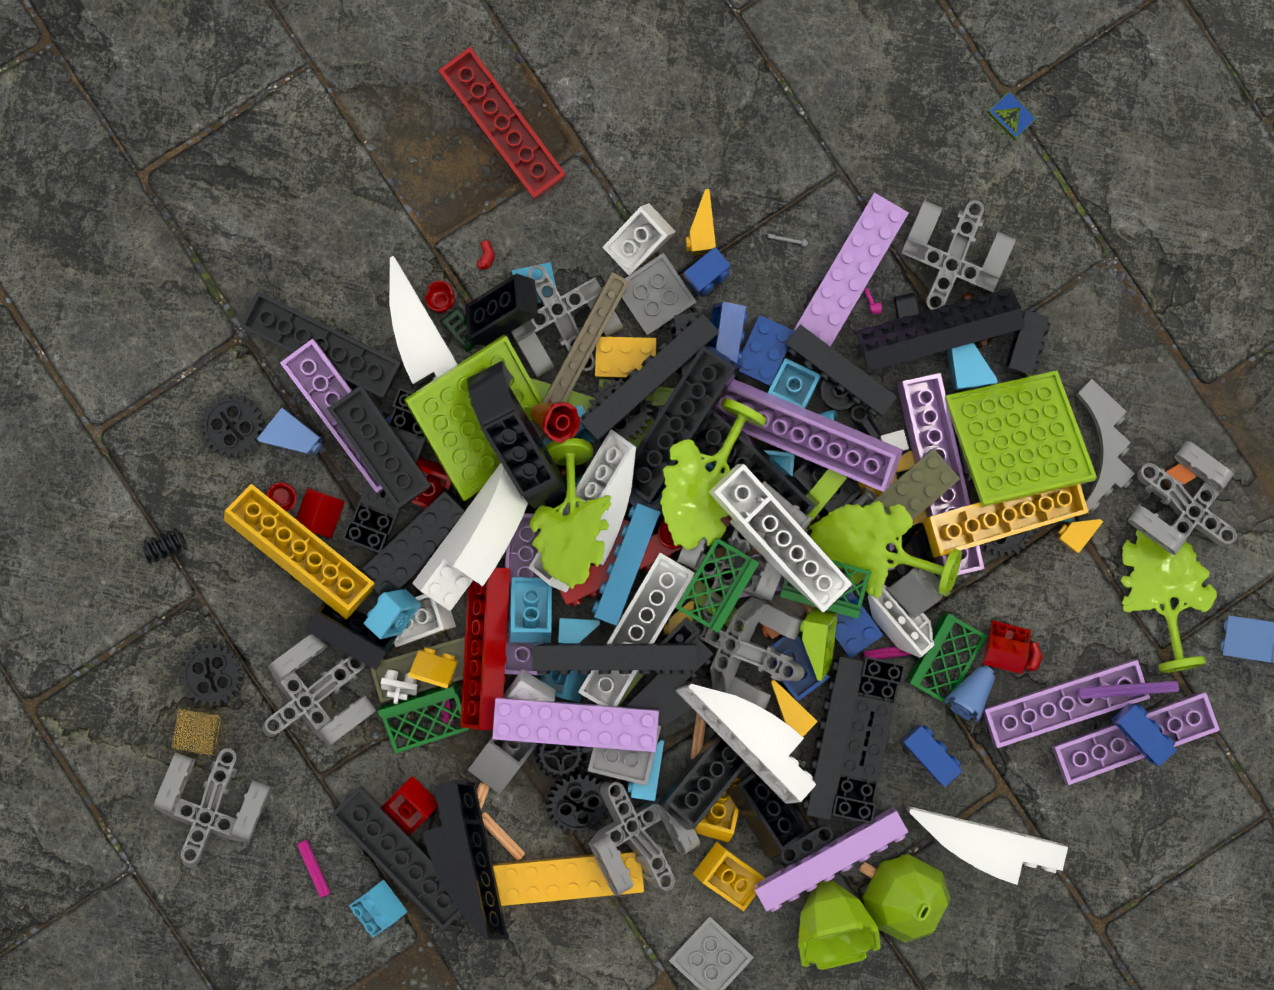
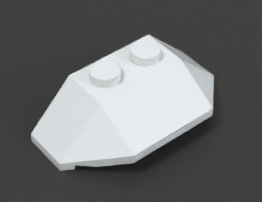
(904, 631)

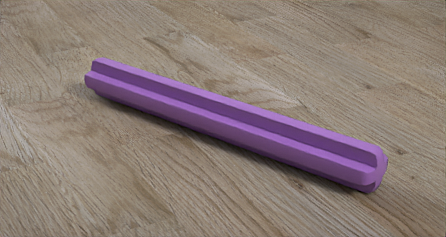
(1128, 689)

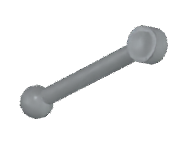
(804, 242)

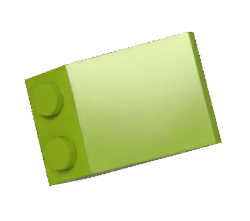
(819, 639)

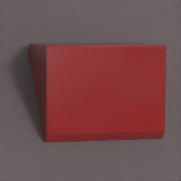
(320, 512)

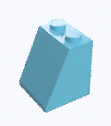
(969, 368)

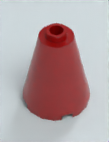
(556, 420)

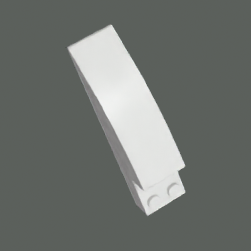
(416, 335)
(607, 475)
(779, 537)
(474, 542)
(640, 624)
(756, 737)
(992, 848)

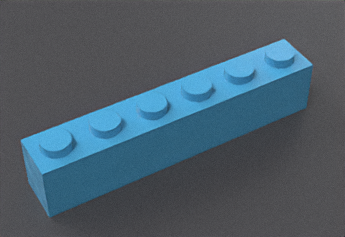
(627, 563)

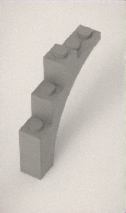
(1112, 443)

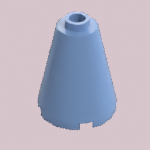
(972, 694)

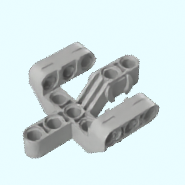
(984, 277)
(564, 323)
(1215, 479)
(761, 586)
(749, 614)
(329, 729)
(170, 804)
(637, 839)

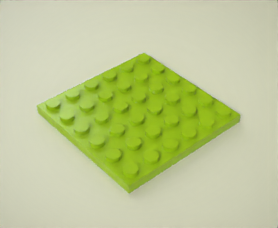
(450, 422)
(1020, 438)

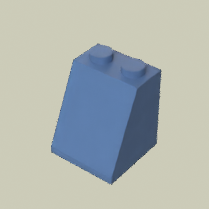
(290, 433)
(1248, 639)

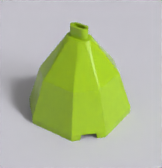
(906, 898)
(835, 928)

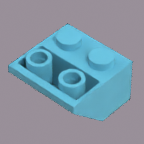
(378, 908)

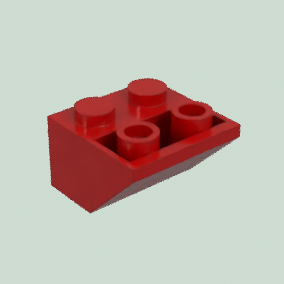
(1007, 647)

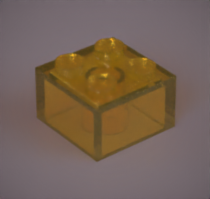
(196, 731)

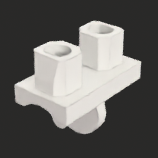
(398, 689)

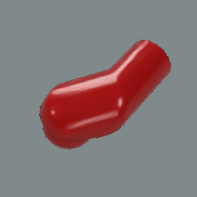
(487, 257)
(1036, 658)

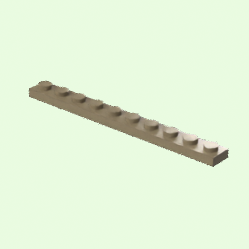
(585, 342)

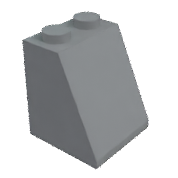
(916, 591)
(500, 762)

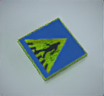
(1011, 115)

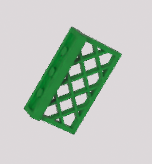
(732, 594)
(839, 606)
(924, 663)
(414, 703)

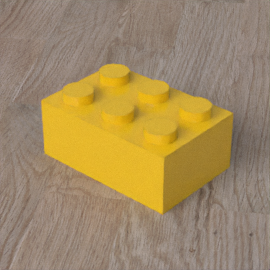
(621, 355)

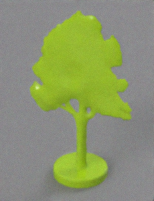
(686, 499)
(861, 537)
(570, 540)
(1158, 579)

